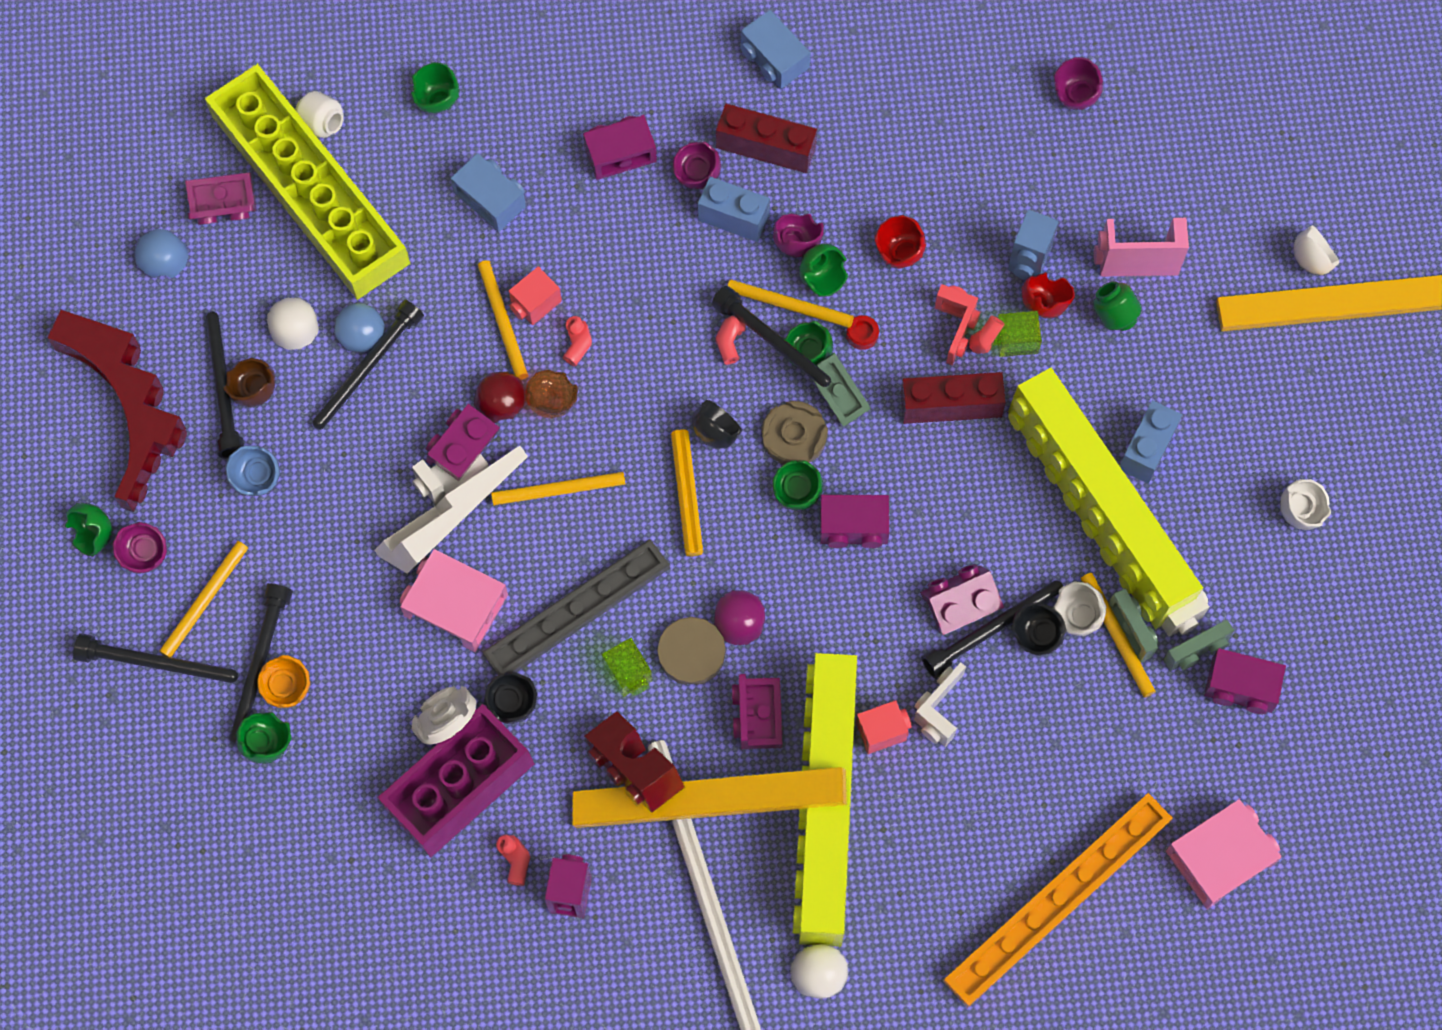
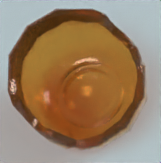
(550, 394)

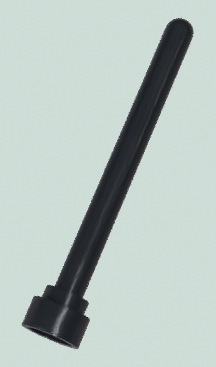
(729, 303)
(406, 317)
(229, 439)
(275, 598)
(89, 649)
(939, 660)

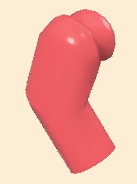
(580, 339)
(725, 339)
(982, 340)
(517, 856)

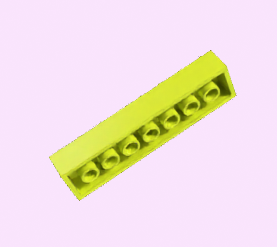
(308, 181)
(1102, 497)
(826, 836)

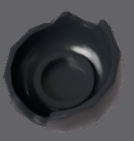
(715, 425)
(1038, 628)
(511, 697)

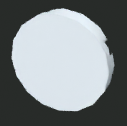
(444, 715)

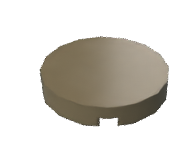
(794, 432)
(691, 651)

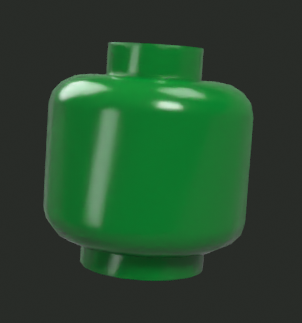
(1117, 306)

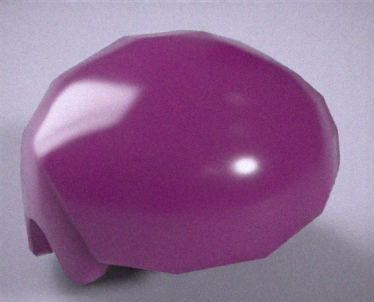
(1078, 83)
(695, 165)
(797, 234)
(139, 547)
(739, 617)

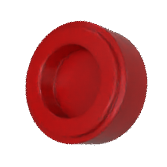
(863, 332)

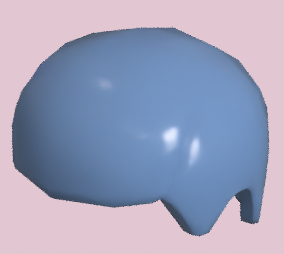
(161, 253)
(358, 327)
(252, 470)

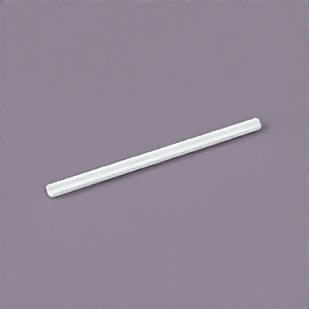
(713, 916)

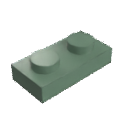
(842, 393)
(1129, 616)
(1188, 652)

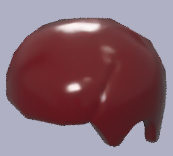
(500, 396)

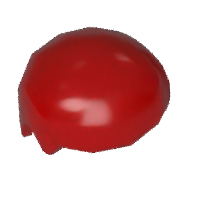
(900, 241)
(1047, 296)

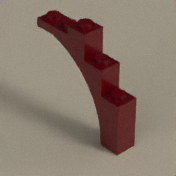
(151, 430)

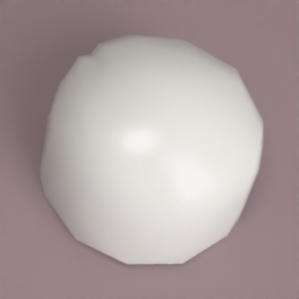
(1314, 252)
(292, 323)
(1305, 504)
(1081, 608)
(819, 971)

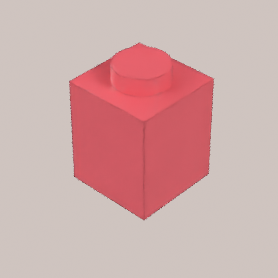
(534, 296)
(883, 726)

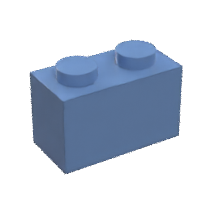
(774, 49)
(489, 191)
(733, 209)
(1032, 245)
(1150, 441)

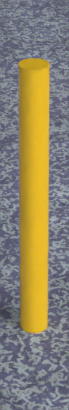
(792, 304)
(502, 320)
(558, 488)
(203, 599)
(1122, 643)

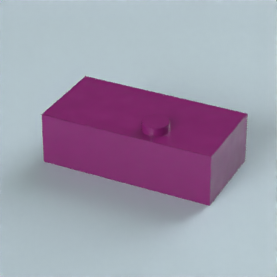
(456, 781)

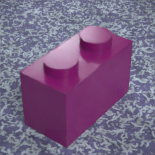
(620, 146)
(854, 520)
(1244, 681)
(568, 886)

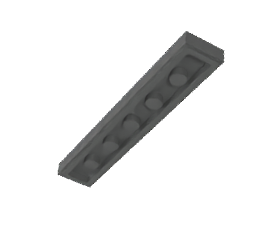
(577, 609)

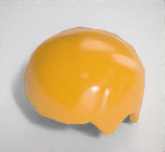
(283, 681)

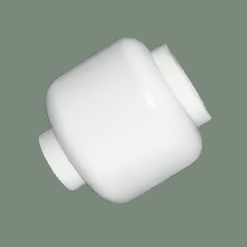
(320, 113)

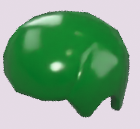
(435, 88)
(823, 269)
(811, 340)
(797, 485)
(91, 528)
(263, 737)

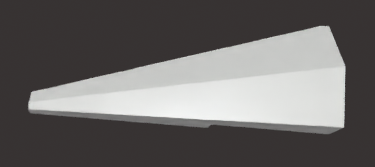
(420, 536)

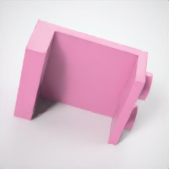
(1142, 257)
(454, 598)
(1224, 852)

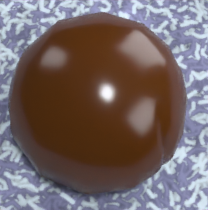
(250, 382)

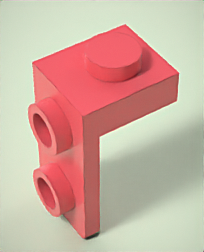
(962, 305)

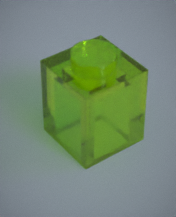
(1019, 335)
(627, 668)

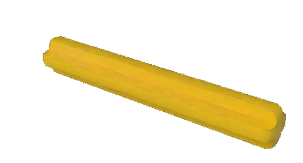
(686, 493)

